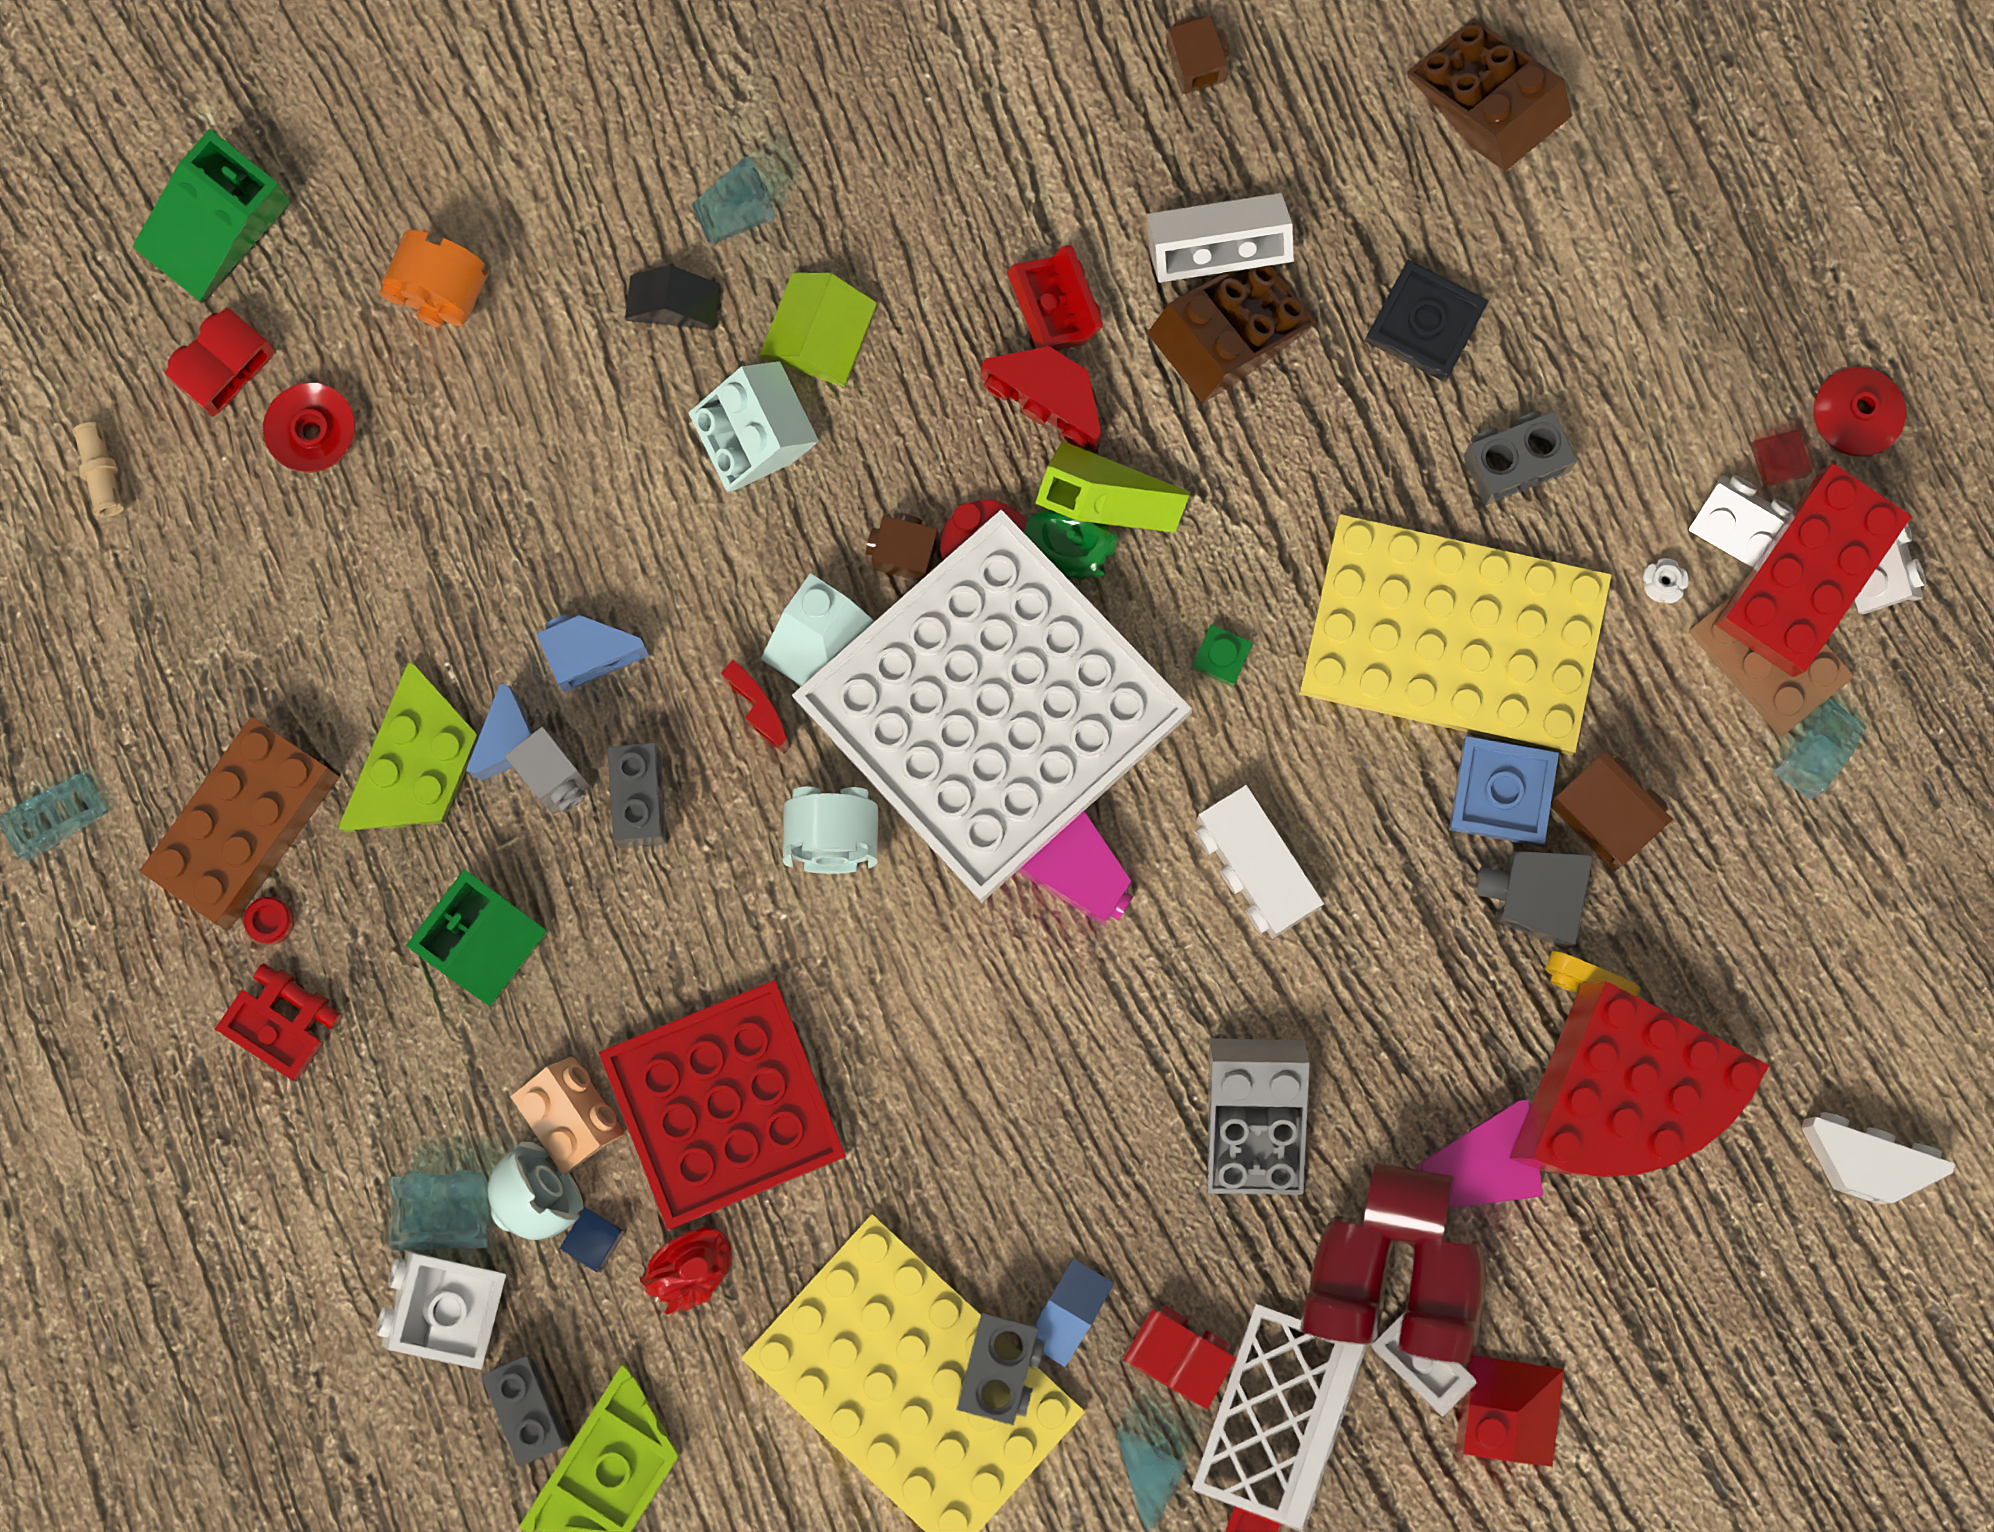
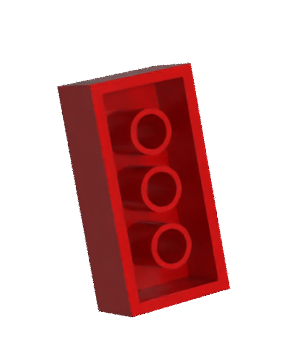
(1813, 570)

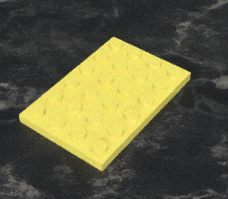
(1455, 635)
(879, 1369)

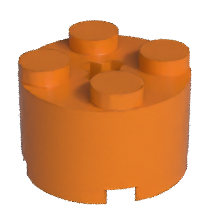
(434, 279)

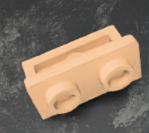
(567, 1114)

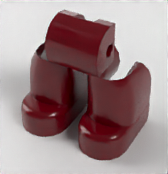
(1445, 1276)

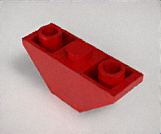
(1049, 390)

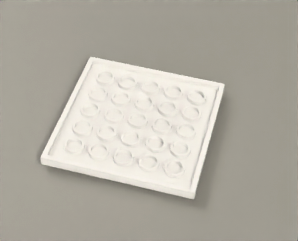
(992, 705)

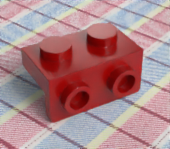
(1056, 300)

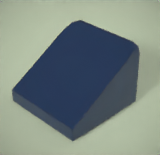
(592, 1240)

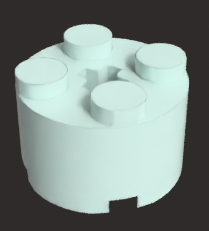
(830, 830)

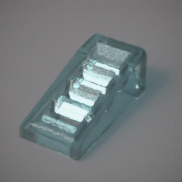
(28, 812)

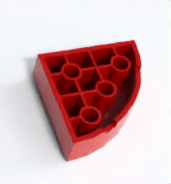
(1631, 1089)

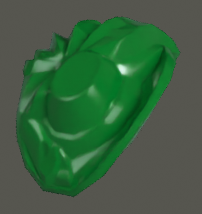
(1070, 544)

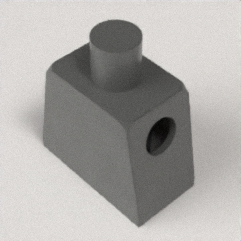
(1539, 894)

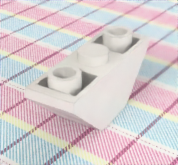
(1870, 1162)

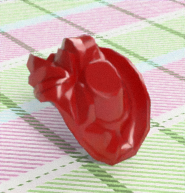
(688, 1269)

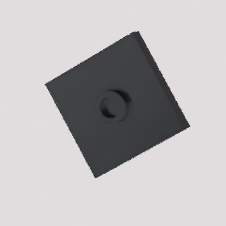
(1426, 320)

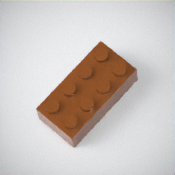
(239, 824)

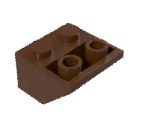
(1611, 810)

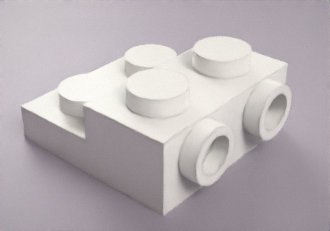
(440, 1309)

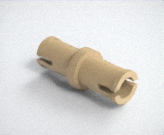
(98, 469)

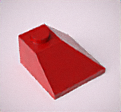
(1510, 1411)

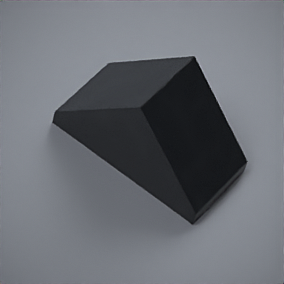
(673, 298)

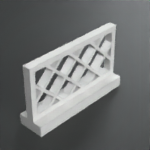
(1319, 1434)

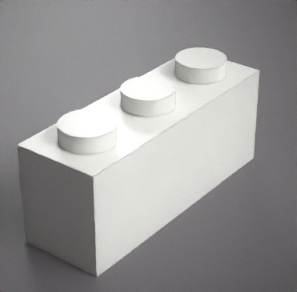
(1220, 237)
(1257, 863)

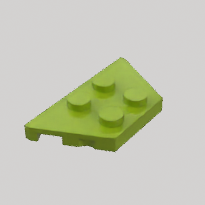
(413, 761)
(608, 1468)

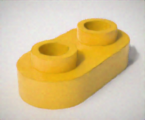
(1571, 972)

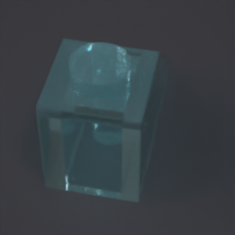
(1821, 750)

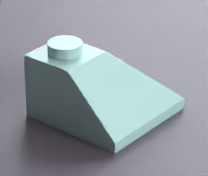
(813, 630)

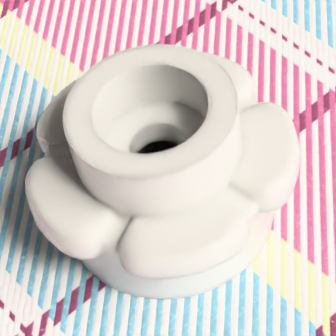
(1653, 581)

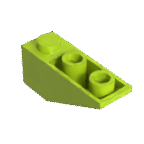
(1109, 492)

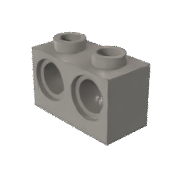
(548, 772)

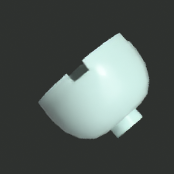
(531, 1195)

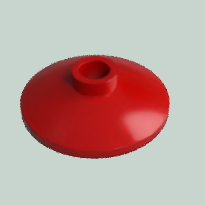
(294, 413)
(1848, 428)

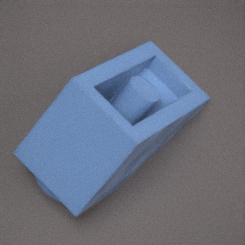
(587, 650)

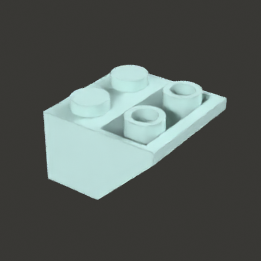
(753, 425)

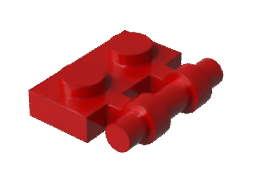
(270, 1035)

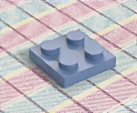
(1503, 791)

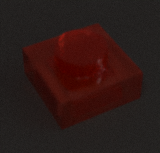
(1781, 458)

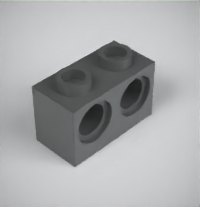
(1524, 466)
(637, 795)
(987, 1366)
(526, 1409)

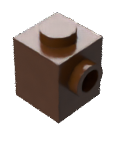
(1197, 53)
(902, 546)

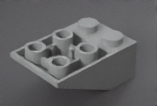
(1257, 1116)

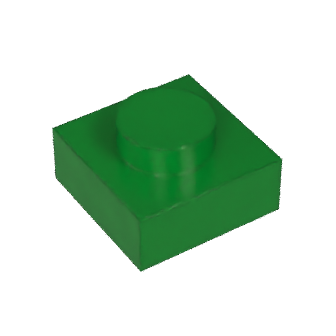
(1221, 655)

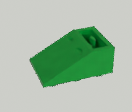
(209, 216)

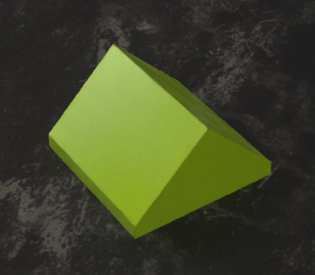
(819, 327)

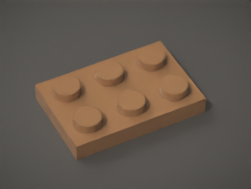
(1772, 692)

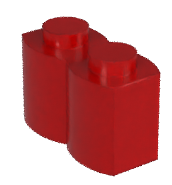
(218, 361)
(1179, 1357)

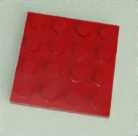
(722, 1105)

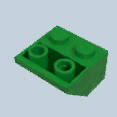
(476, 938)

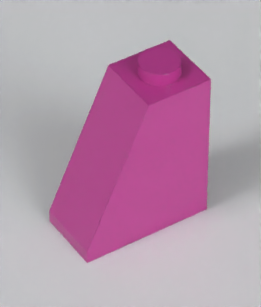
(1082, 872)
(1483, 1164)

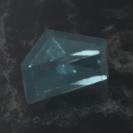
(734, 203)
(1151, 1475)

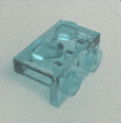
(439, 1211)

